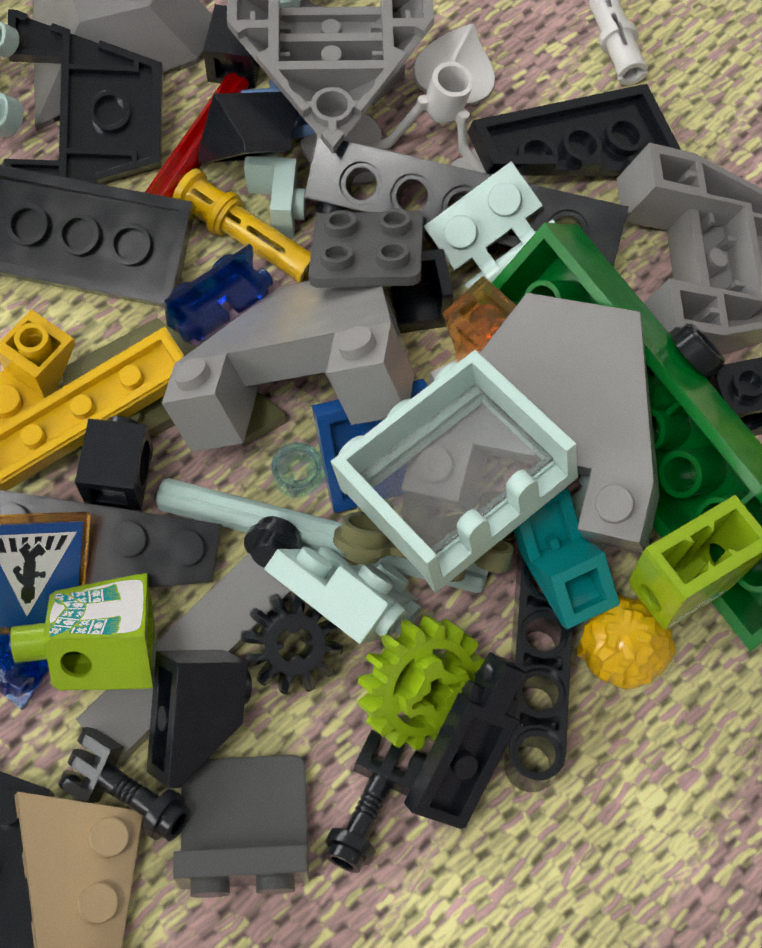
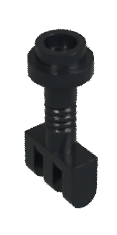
(163, 814)
(350, 846)

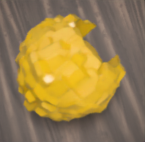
(626, 645)

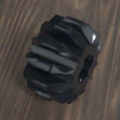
(291, 663)

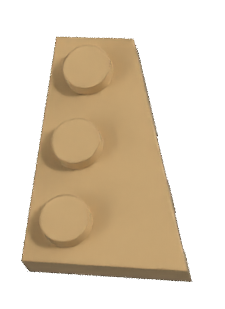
(77, 869)

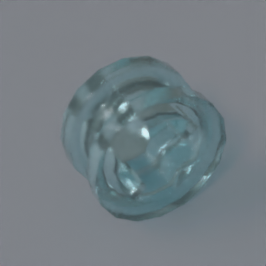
(279, 467)

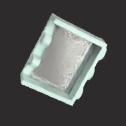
(456, 468)

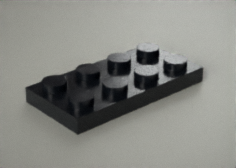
(92, 236)

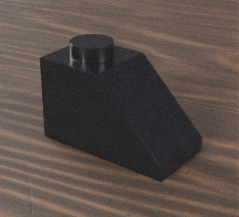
(193, 710)

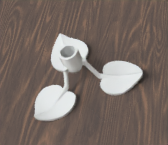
(453, 75)

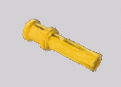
(222, 219)

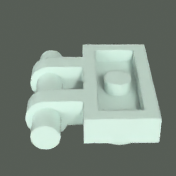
(482, 219)

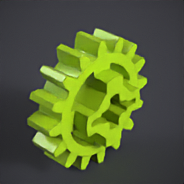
(417, 680)

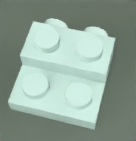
(355, 598)

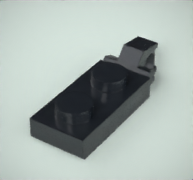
(468, 745)

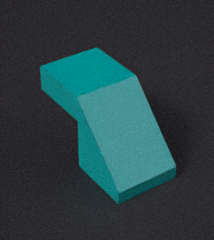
(565, 564)

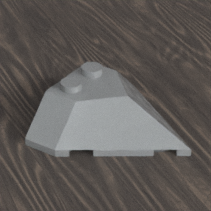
(155, 29)
(330, 57)

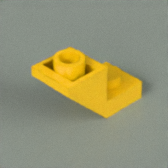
(33, 363)

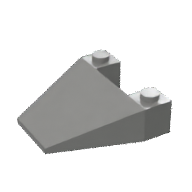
(712, 242)
(286, 337)
(591, 380)

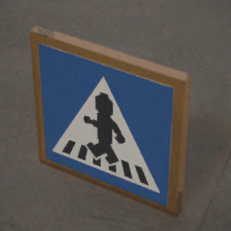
(38, 558)

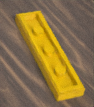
(60, 420)

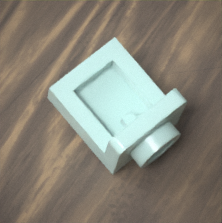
(279, 179)

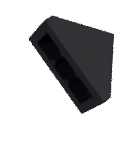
(247, 126)

